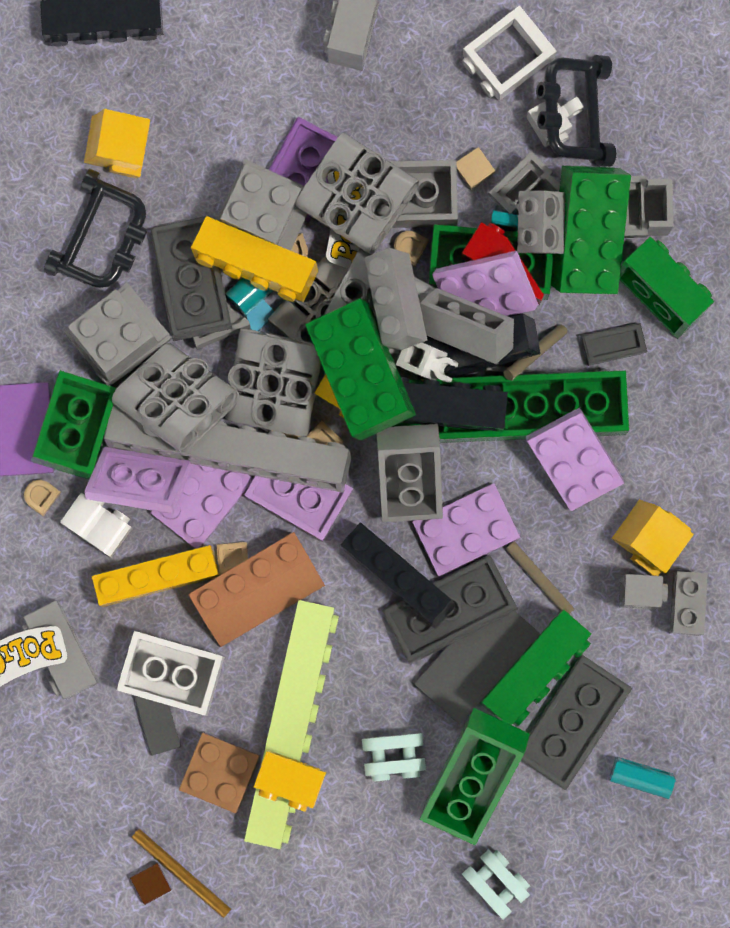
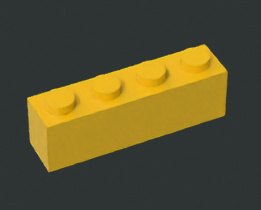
(254, 260)
(155, 576)

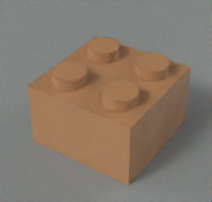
(219, 772)

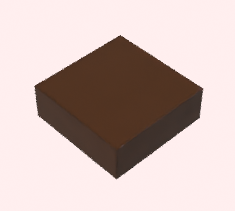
(151, 883)

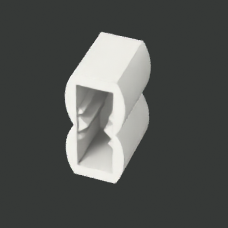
(97, 525)

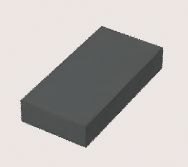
(614, 344)
(158, 725)

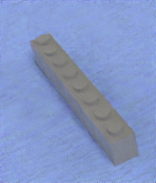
(243, 452)

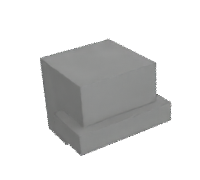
(528, 175)
(649, 208)

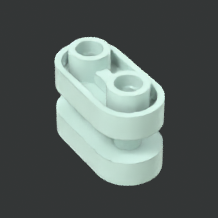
(381, 769)
(515, 885)

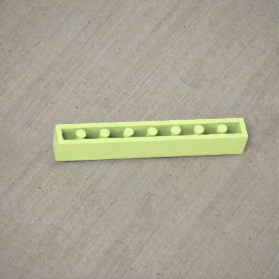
(292, 713)

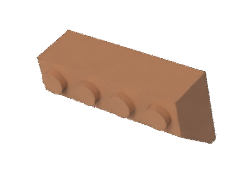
(256, 589)

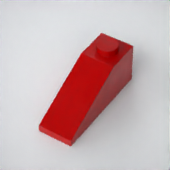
(490, 242)

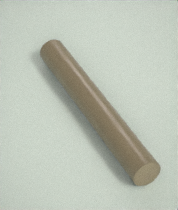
(544, 344)
(539, 578)

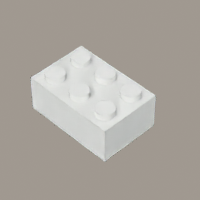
(170, 673)

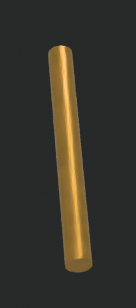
(181, 873)

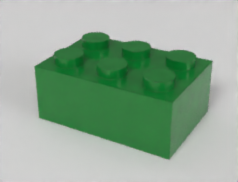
(665, 287)
(74, 425)

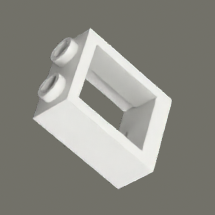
(531, 35)

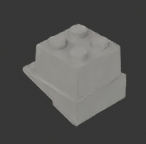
(264, 205)
(117, 335)

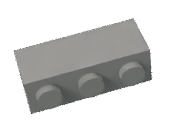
(395, 299)
(467, 325)
(76, 672)

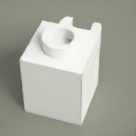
(567, 111)
(426, 361)

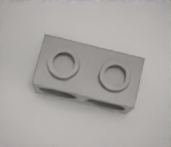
(541, 222)
(642, 592)
(688, 603)

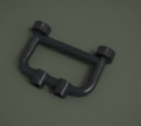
(597, 68)
(123, 259)

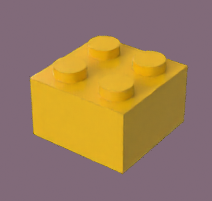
(289, 780)

